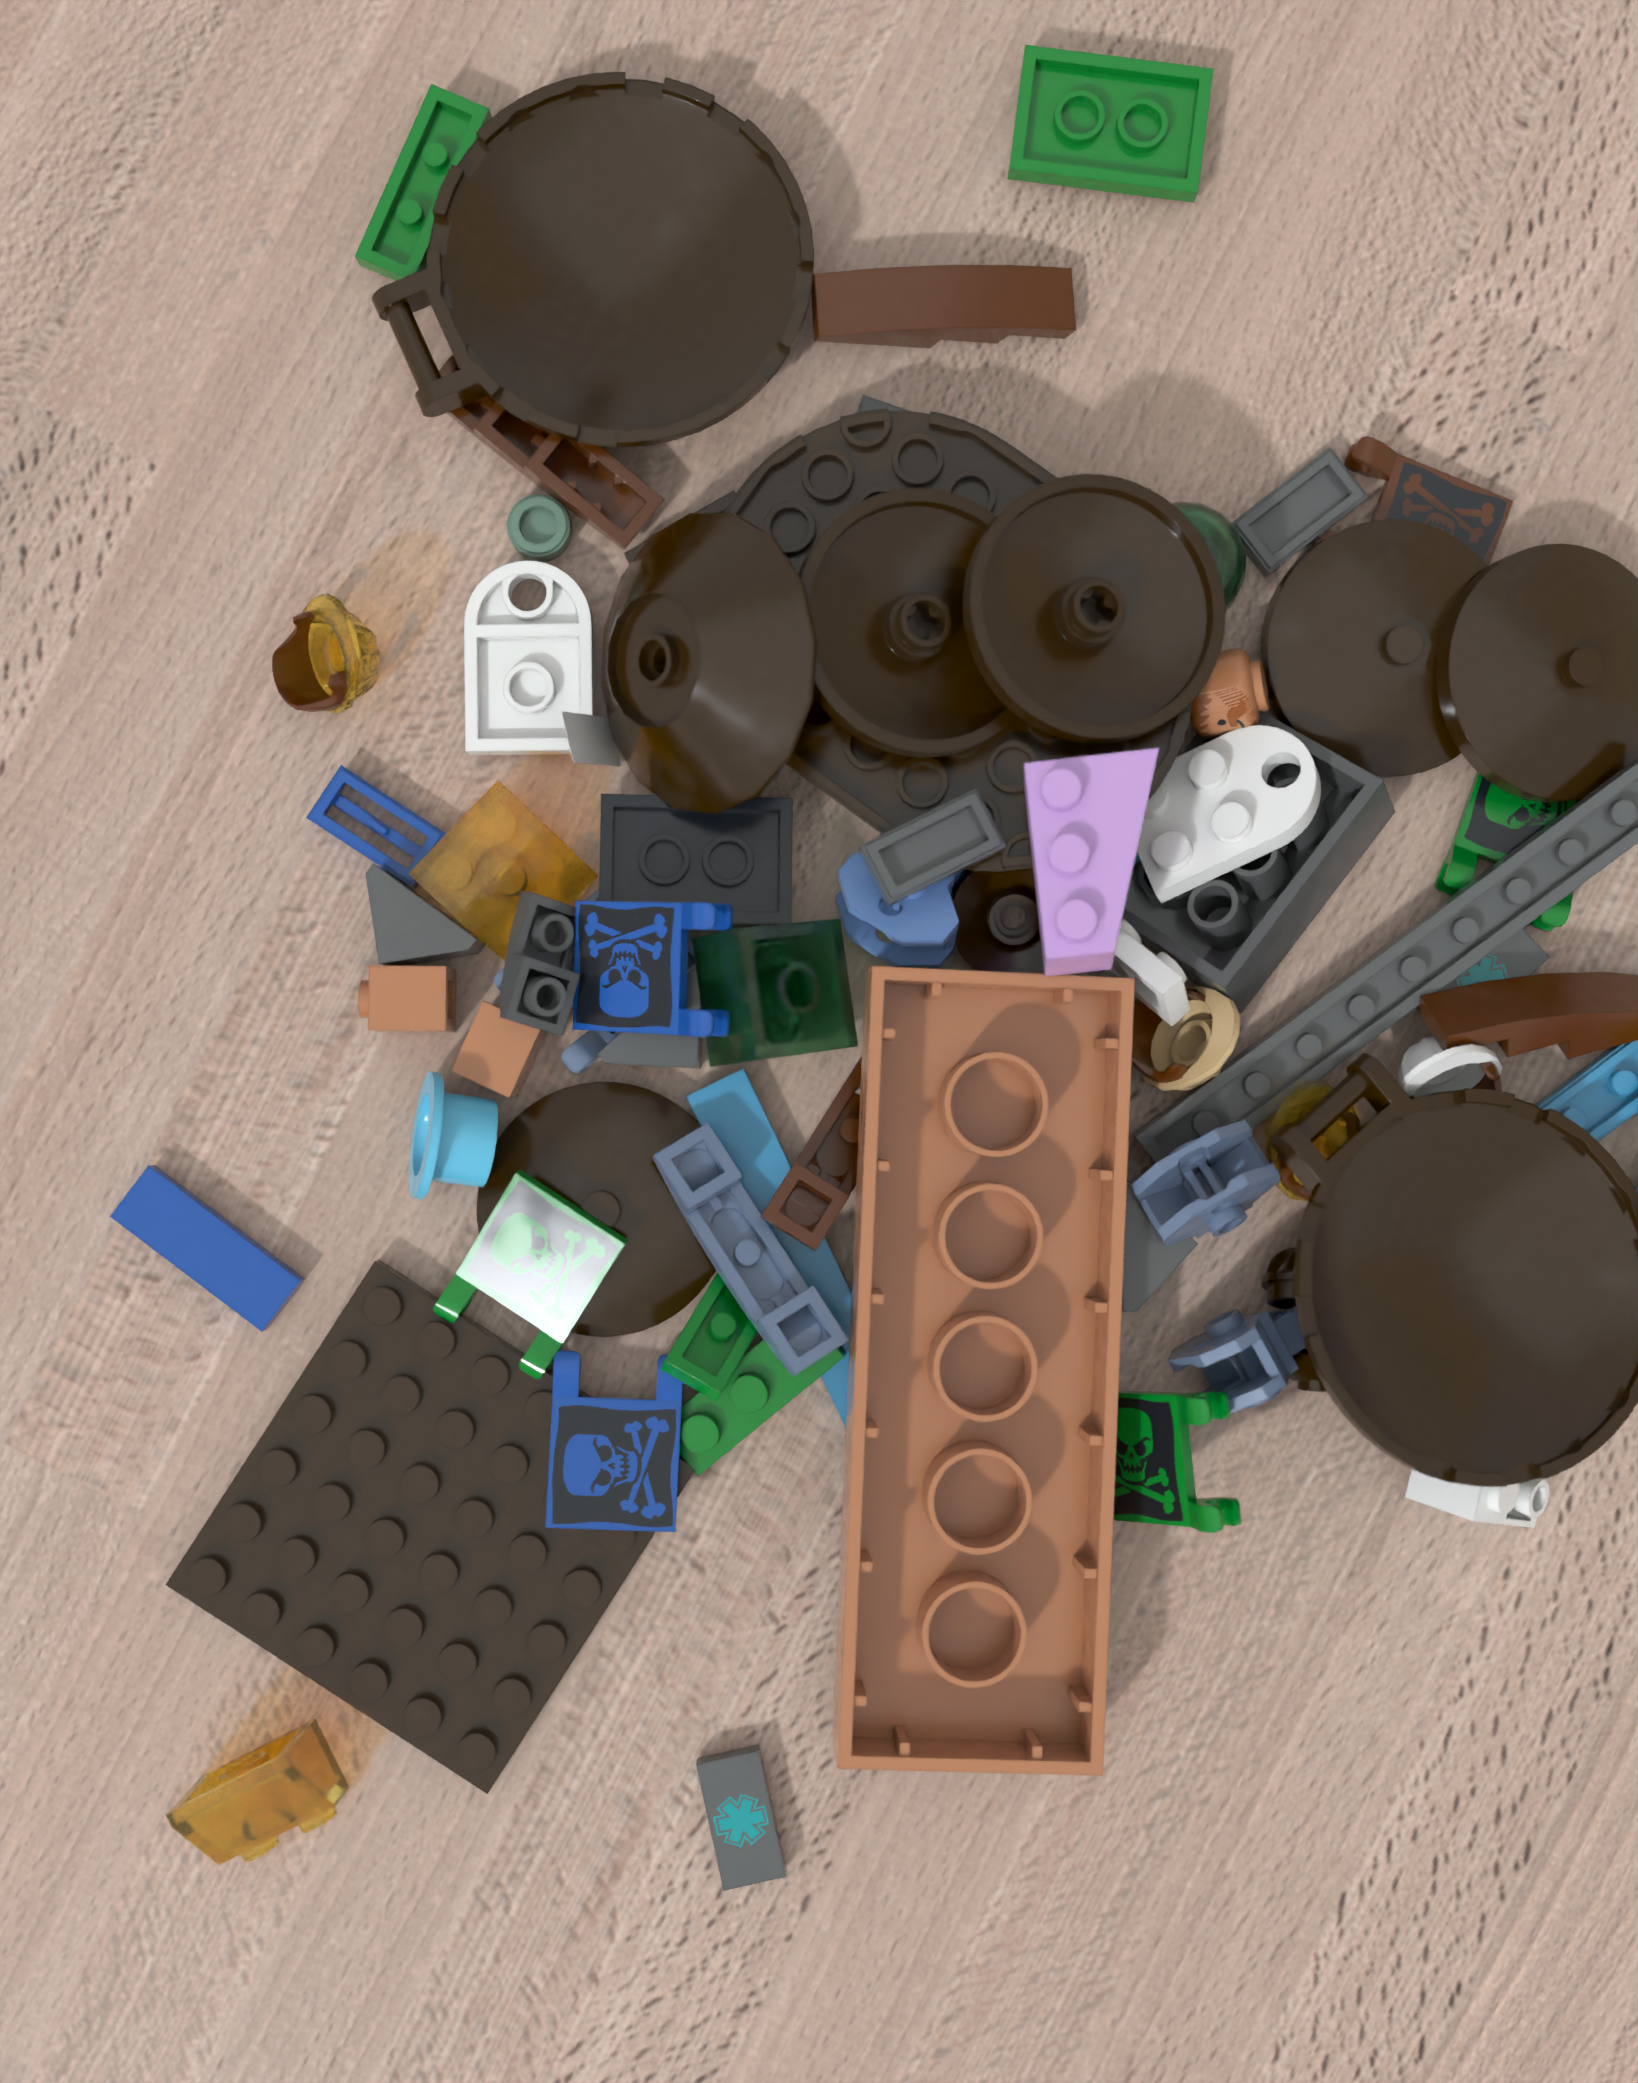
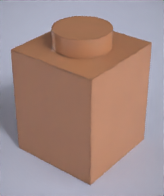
(409, 999)
(498, 1052)

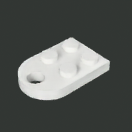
(526, 663)
(1222, 812)

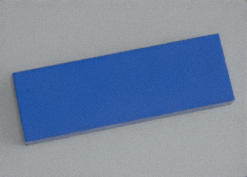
(207, 1247)

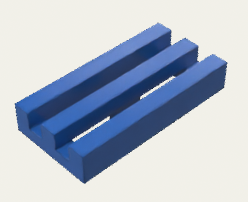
(332, 796)

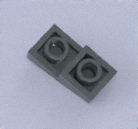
(538, 964)

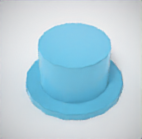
(451, 1138)

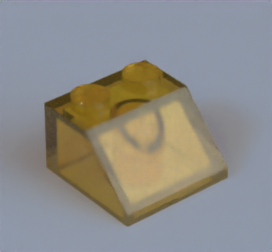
(493, 858)
(262, 1796)

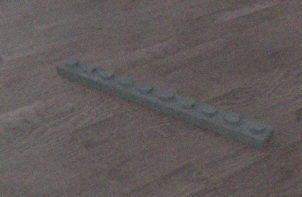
(1408, 966)

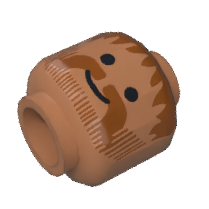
(1231, 695)

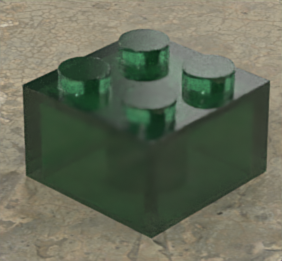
(781, 989)

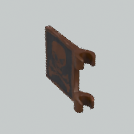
(1429, 497)

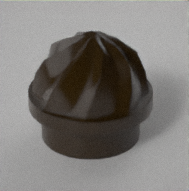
(1280, 1280)

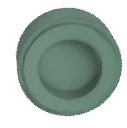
(539, 527)

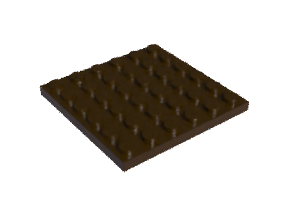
(403, 1534)

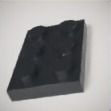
(698, 856)

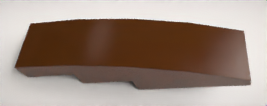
(942, 303)
(572, 472)
(1536, 1011)

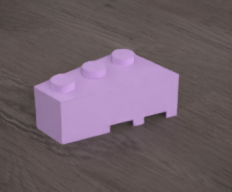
(1083, 850)

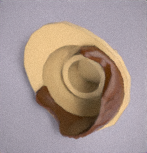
(1189, 1050)

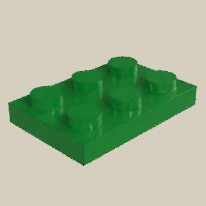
(1110, 123)

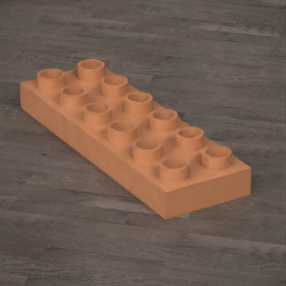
(983, 1372)

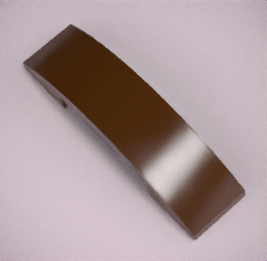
(822, 1172)

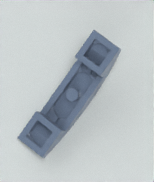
(747, 1252)

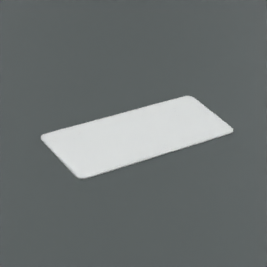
(590, 739)

